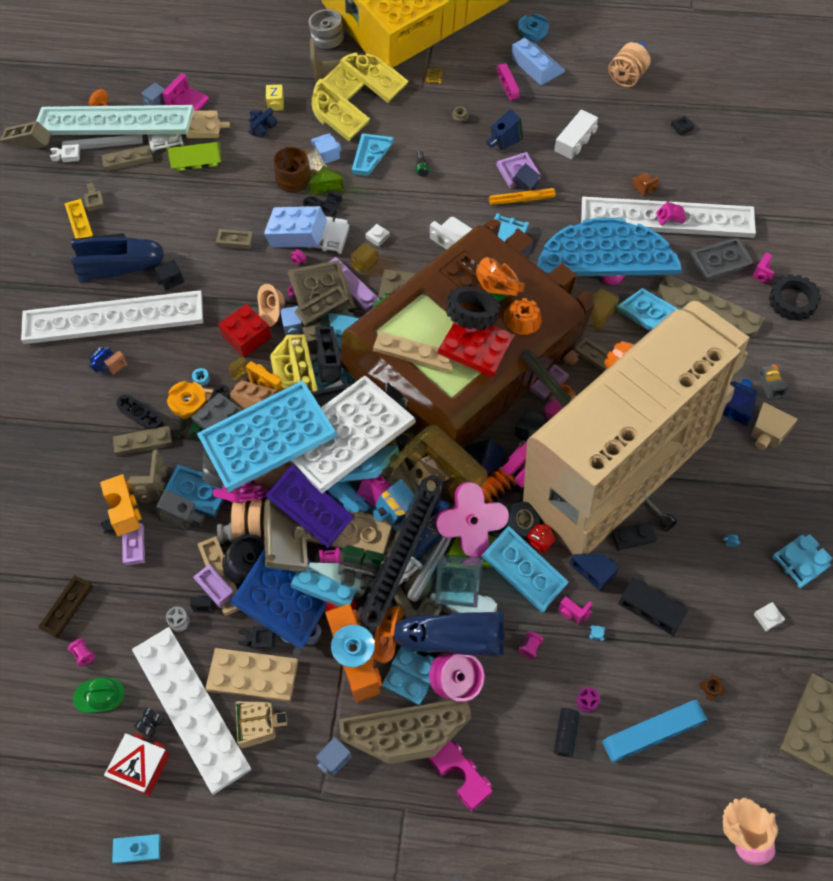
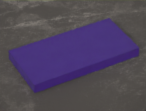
(310, 507)

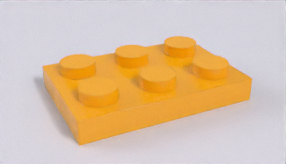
(259, 376)

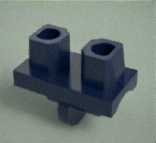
(259, 119)

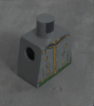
(178, 511)

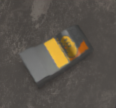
(772, 381)

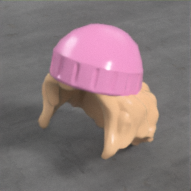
(751, 831)

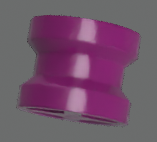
(589, 695)

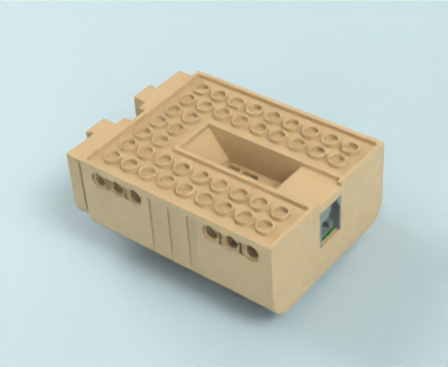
(632, 425)

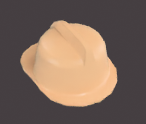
(270, 303)

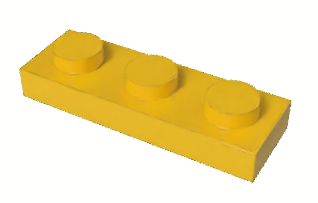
(78, 219)

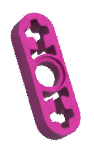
(508, 82)

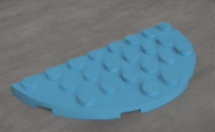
(609, 249)

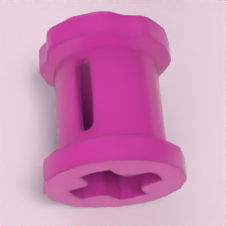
(330, 556)
(530, 645)
(81, 652)

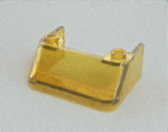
(447, 454)

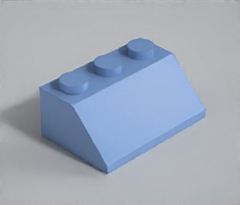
(535, 61)

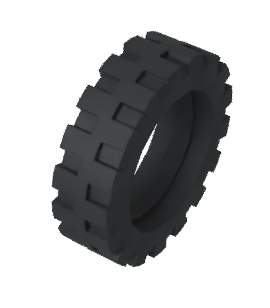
(790, 311)
(468, 318)

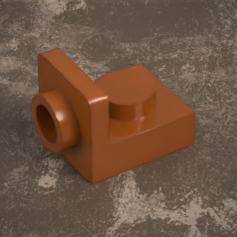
(645, 183)

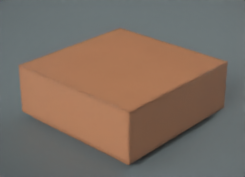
(116, 362)

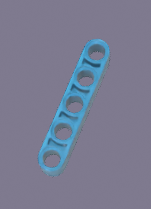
(654, 731)

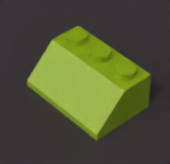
(195, 156)

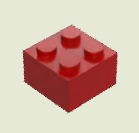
(245, 330)

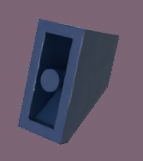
(595, 568)

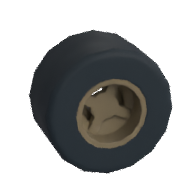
(522, 518)

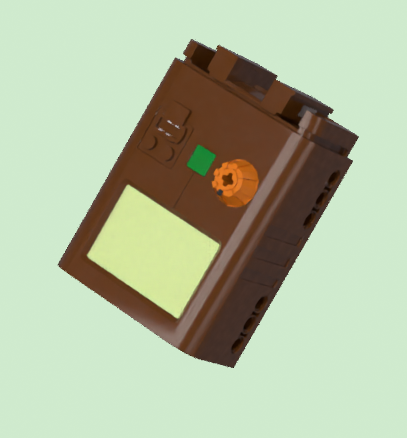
(466, 400)

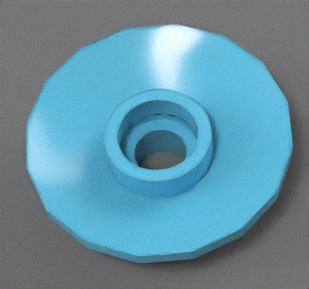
(350, 636)

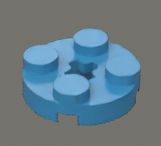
(527, 30)

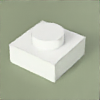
(377, 235)
(769, 616)

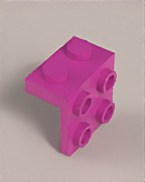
(181, 94)

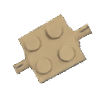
(205, 125)

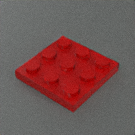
(476, 348)

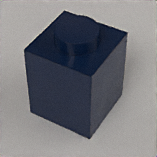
(526, 178)

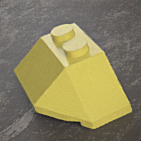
(293, 362)

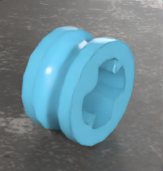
(199, 372)

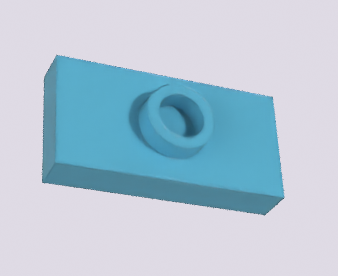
(136, 849)

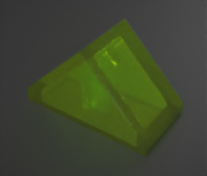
(325, 180)

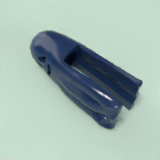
(114, 256)
(456, 633)

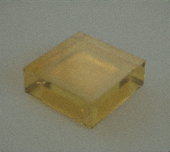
(434, 76)
(237, 368)

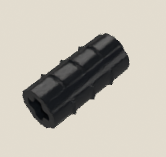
(566, 732)

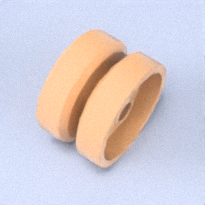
(247, 518)

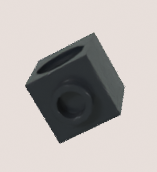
(169, 275)

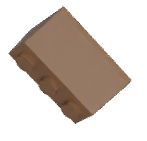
(248, 394)

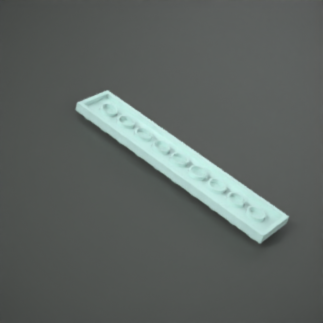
(116, 119)

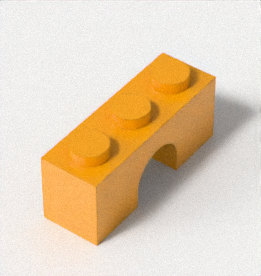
(124, 516)

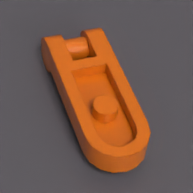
(384, 635)

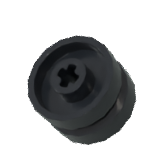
(242, 557)

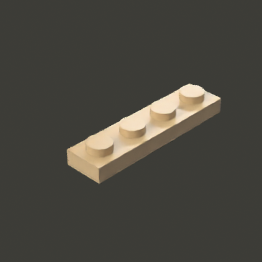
(412, 351)
(213, 555)

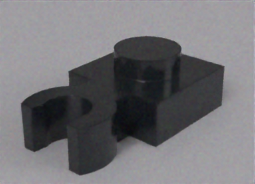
(260, 637)

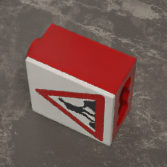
(137, 764)

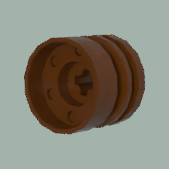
(291, 169)

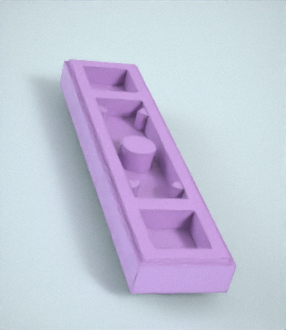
(360, 292)

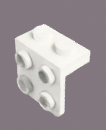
(449, 232)

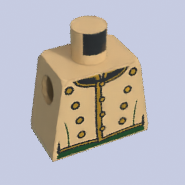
(257, 722)

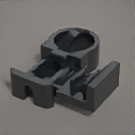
(328, 206)

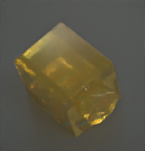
(364, 258)

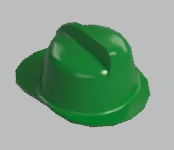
(98, 695)

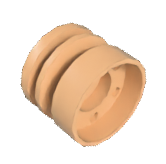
(629, 64)

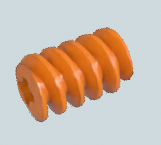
(496, 483)

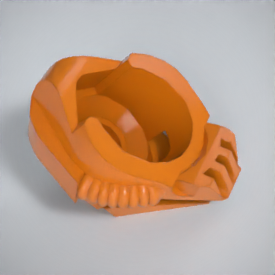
(498, 278)

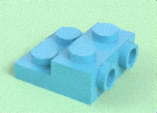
(409, 676)

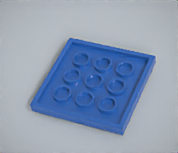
(272, 602)

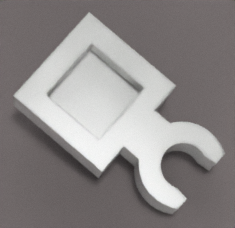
(68, 153)

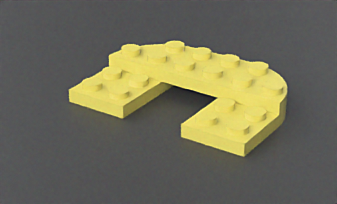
(335, 90)

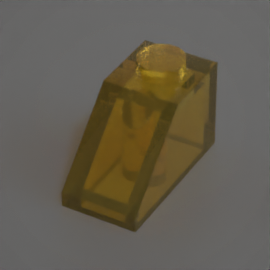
(604, 306)

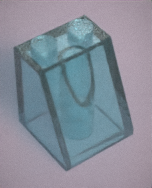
(459, 580)

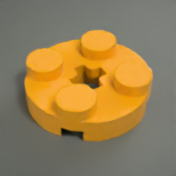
(188, 408)

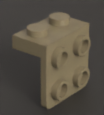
(150, 487)

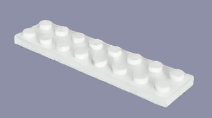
(191, 711)

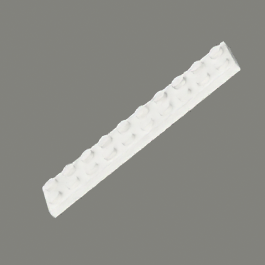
(701, 218)
(112, 317)

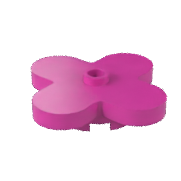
(456, 520)

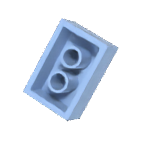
(295, 226)

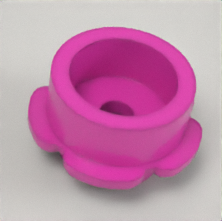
(298, 257)

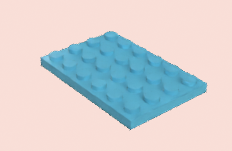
(266, 435)

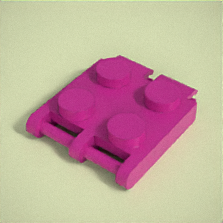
(243, 493)

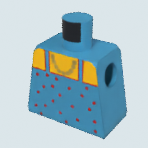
(393, 503)

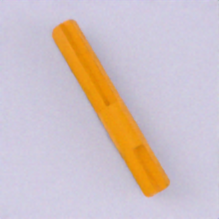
(522, 196)

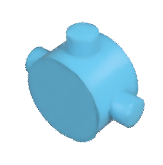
(597, 633)

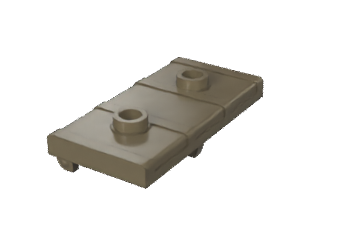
(283, 540)

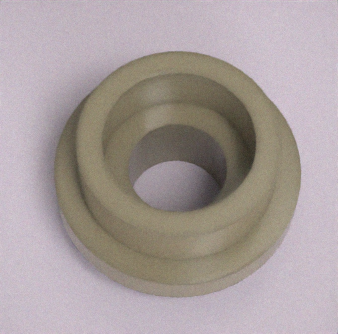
(459, 114)

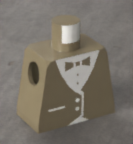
(425, 467)

